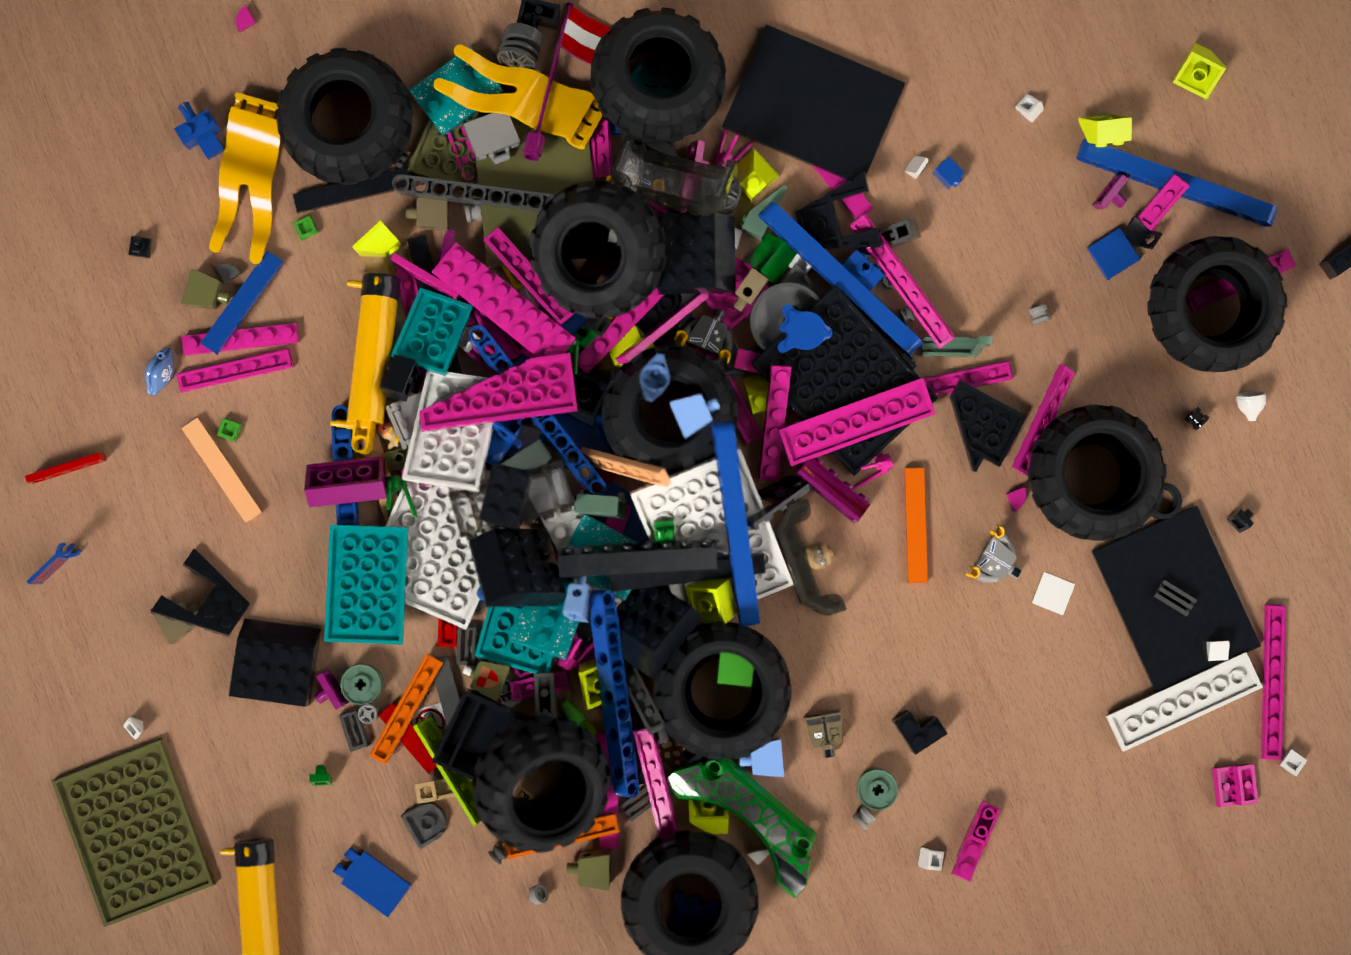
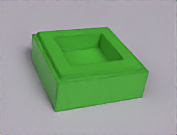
(306, 227)
(229, 429)

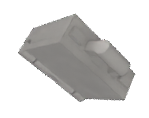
(491, 136)
(403, 418)

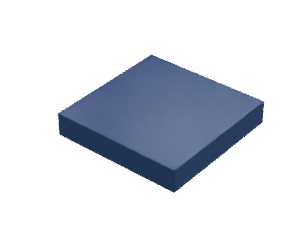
(1113, 254)

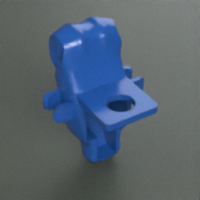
(504, 437)

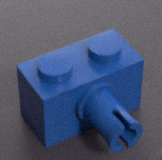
(196, 126)
(863, 270)

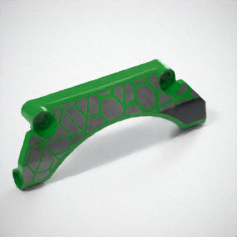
(734, 790)

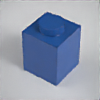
(949, 173)

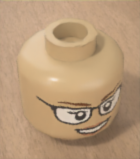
(819, 555)

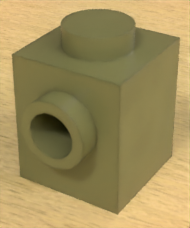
(396, 459)

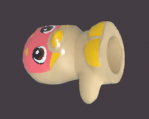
(387, 432)

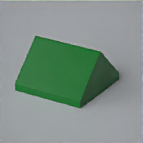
(771, 257)

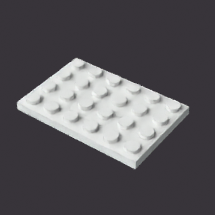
(447, 455)

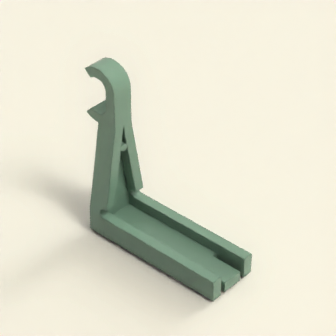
(957, 347)

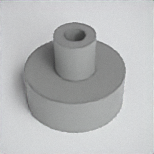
(538, 894)

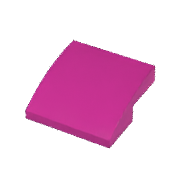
(1235, 785)

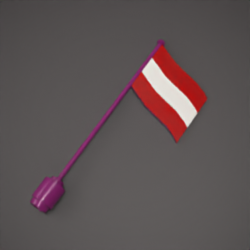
(579, 38)

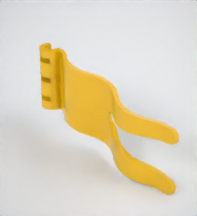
(563, 109)
(250, 160)

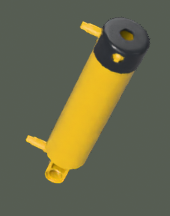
(371, 356)
(256, 895)

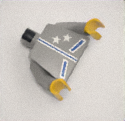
(995, 559)

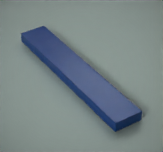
(242, 303)

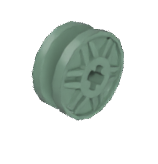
(367, 694)
(882, 799)

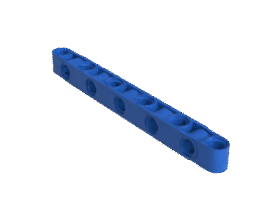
(341, 438)
(614, 693)

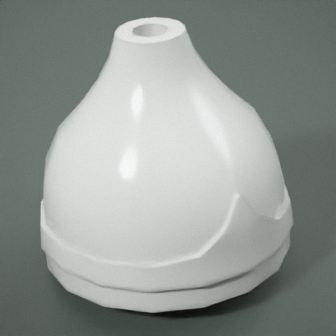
(1251, 403)

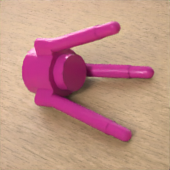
(722, 157)
(882, 463)
(570, 661)

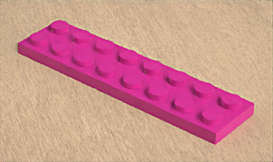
(502, 303)
(856, 421)

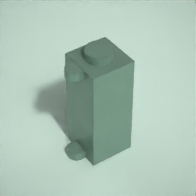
(601, 505)

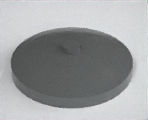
(767, 310)

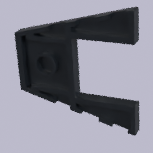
(821, 221)
(778, 495)
(219, 611)

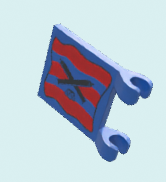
(53, 564)

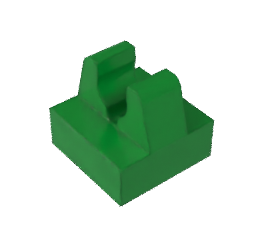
(585, 341)
(664, 529)
(320, 777)

